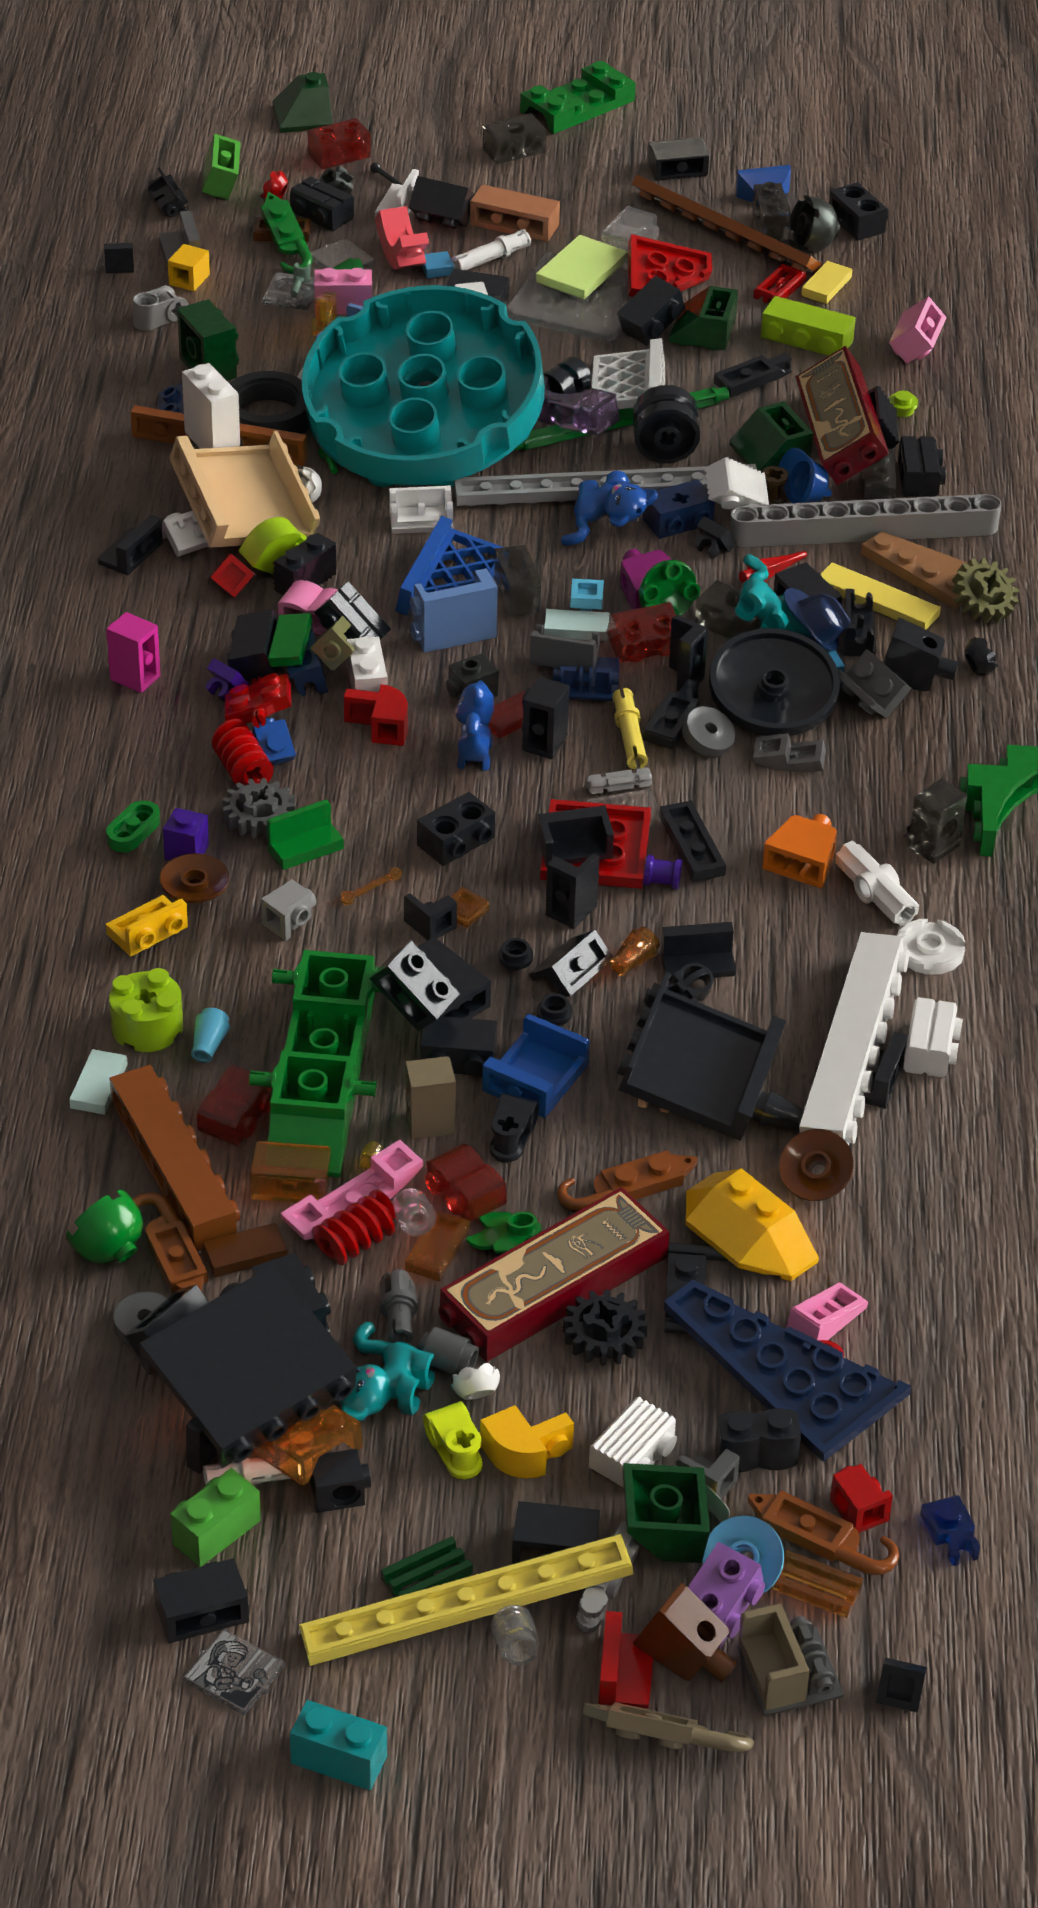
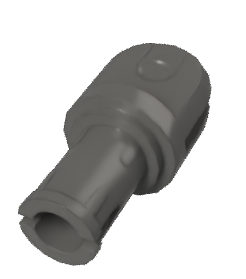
(398, 1304)

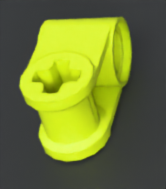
(455, 1439)

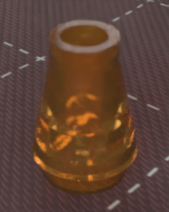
(636, 949)

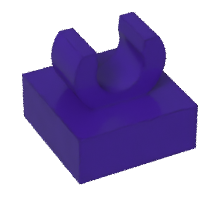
(223, 677)

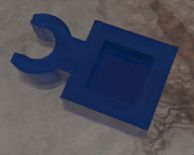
(951, 1524)

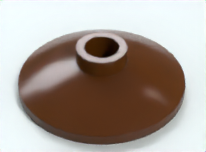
(194, 878)
(806, 1152)

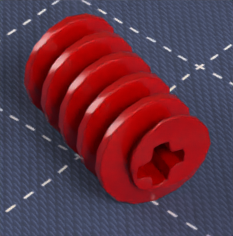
(241, 753)
(356, 1227)

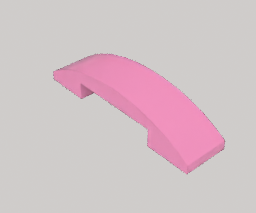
(389, 1173)

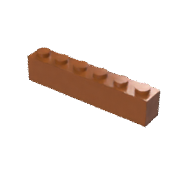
(173, 1154)

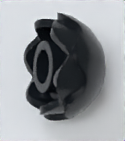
(979, 656)

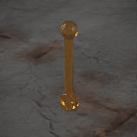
(347, 897)

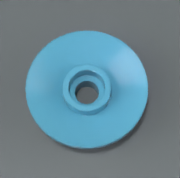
(753, 1536)

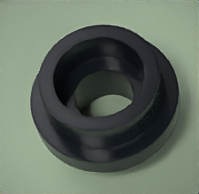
(515, 954)
(555, 1009)

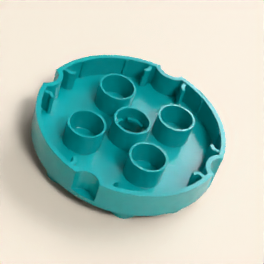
(385, 426)

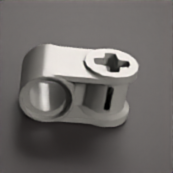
(156, 308)

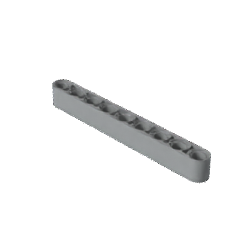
(864, 519)

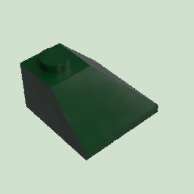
(304, 104)

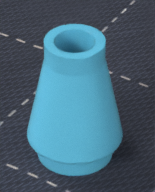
(209, 1032)

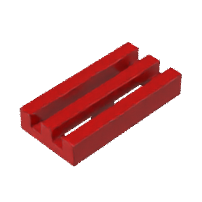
(784, 286)

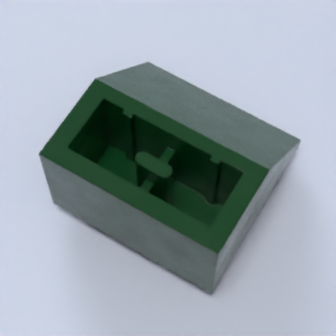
(707, 319)
(770, 435)

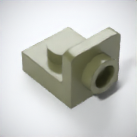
(333, 644)

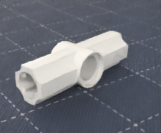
(876, 883)

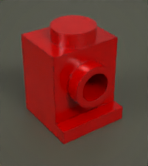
(860, 1498)

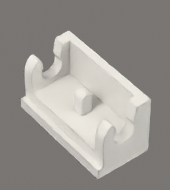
(419, 508)

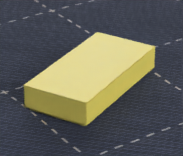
(826, 282)

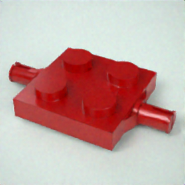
(258, 700)

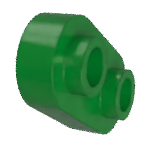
(133, 826)

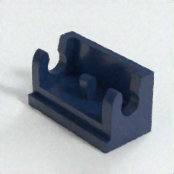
(310, 670)

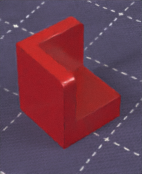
(231, 575)

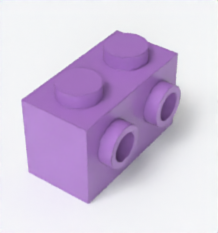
(728, 1585)

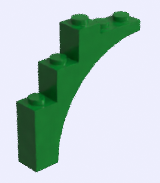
(997, 790)

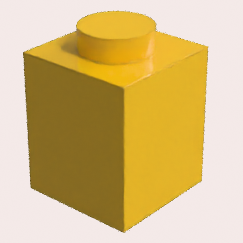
(188, 267)

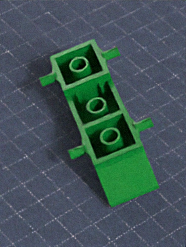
(322, 1053)

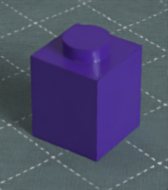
(185, 834)

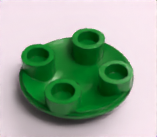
(667, 583)

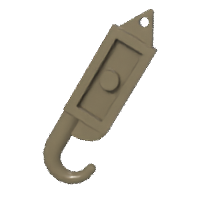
(669, 1729)

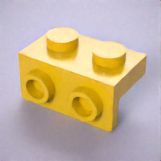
(148, 924)

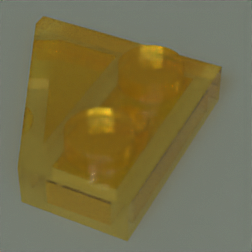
(325, 312)

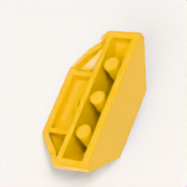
(749, 1225)

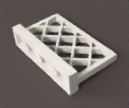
(650, 373)

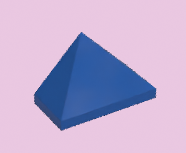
(747, 178)

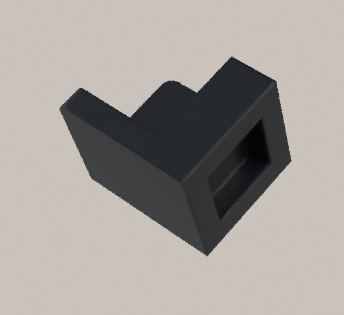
(430, 918)

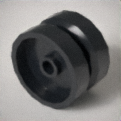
(666, 424)

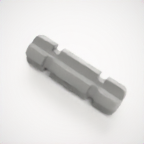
(619, 781)

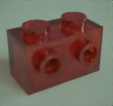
(339, 143)
(641, 632)

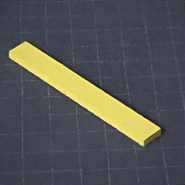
(465, 1599)

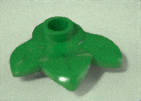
(504, 1231)

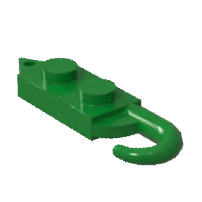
(285, 230)

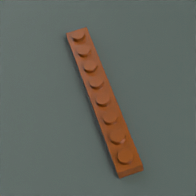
(734, 229)

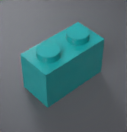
(338, 1745)

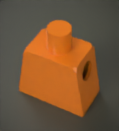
(802, 849)

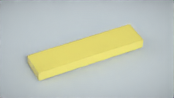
(886, 599)

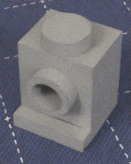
(287, 908)

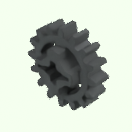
(254, 804)

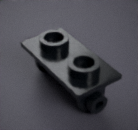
(167, 194)

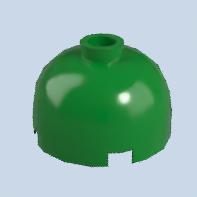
(108, 1230)

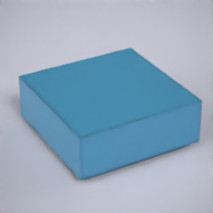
(438, 265)

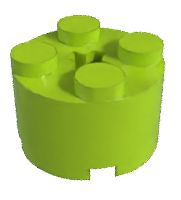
(146, 1010)

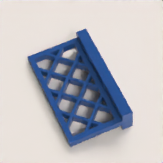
(439, 549)

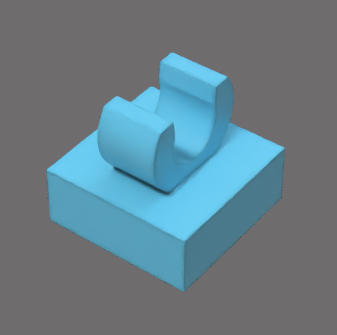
(587, 594)

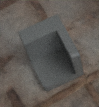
(718, 1475)

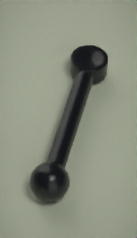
(376, 168)

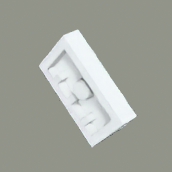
(183, 533)

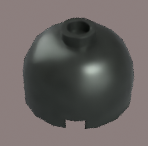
(813, 225)

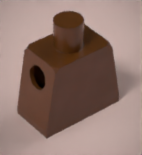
(687, 1637)

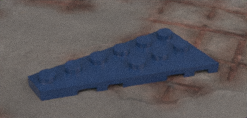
(787, 1368)

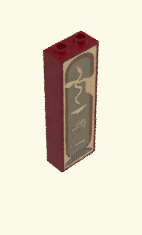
(841, 415)
(545, 1274)

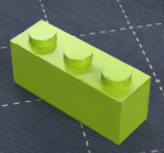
(807, 326)

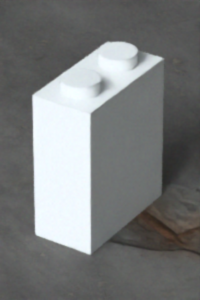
(210, 408)

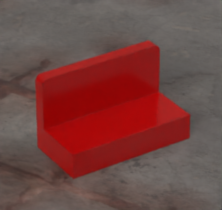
(624, 1667)

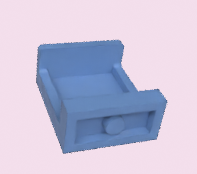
(455, 614)

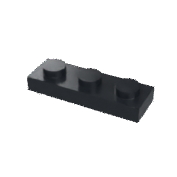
(692, 841)

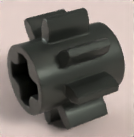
(338, 178)

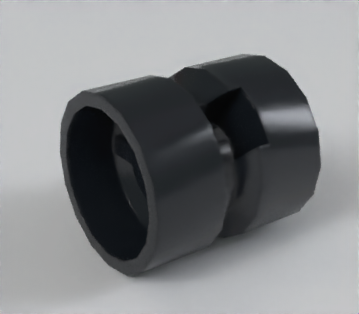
(569, 377)

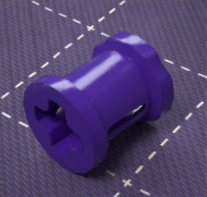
(662, 872)

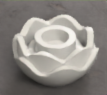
(311, 481)
(476, 1383)

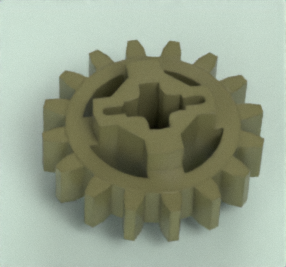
(985, 590)

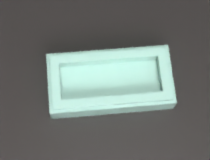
(576, 624)
(93, 1085)

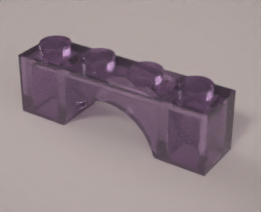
(584, 411)

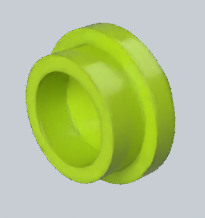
(904, 403)

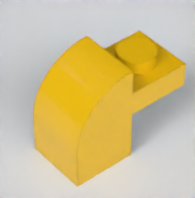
(524, 1449)

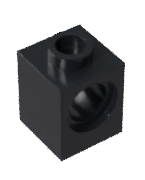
(339, 1481)

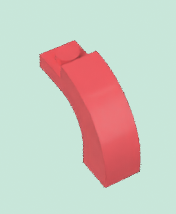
(397, 239)

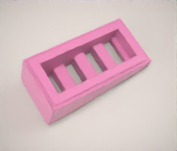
(822, 1316)

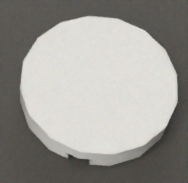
(932, 946)

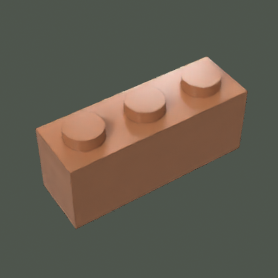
(513, 211)

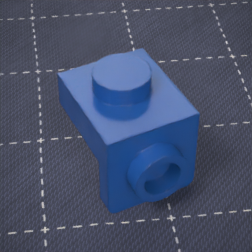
(275, 741)

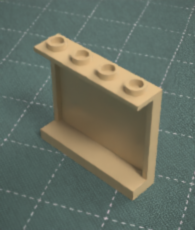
(241, 488)

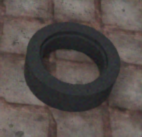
(272, 386)

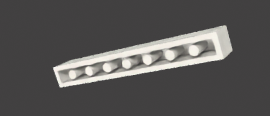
(855, 1036)

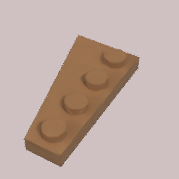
(916, 564)

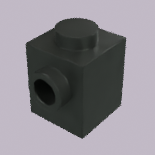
(471, 671)

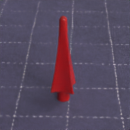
(774, 565)

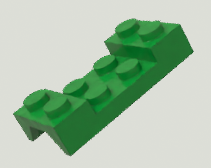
(592, 95)

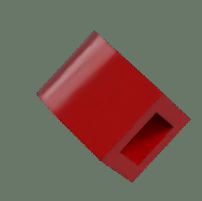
(382, 710)

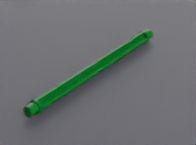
(556, 434)

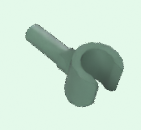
(301, 276)

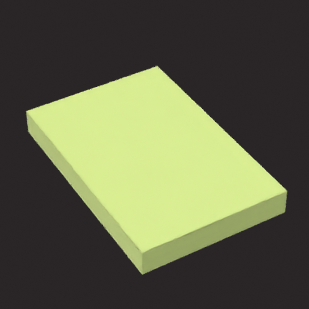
(581, 266)

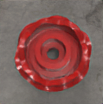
(276, 185)

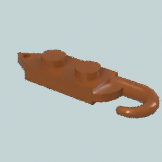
(637, 1177)
(172, 1245)
(819, 1531)

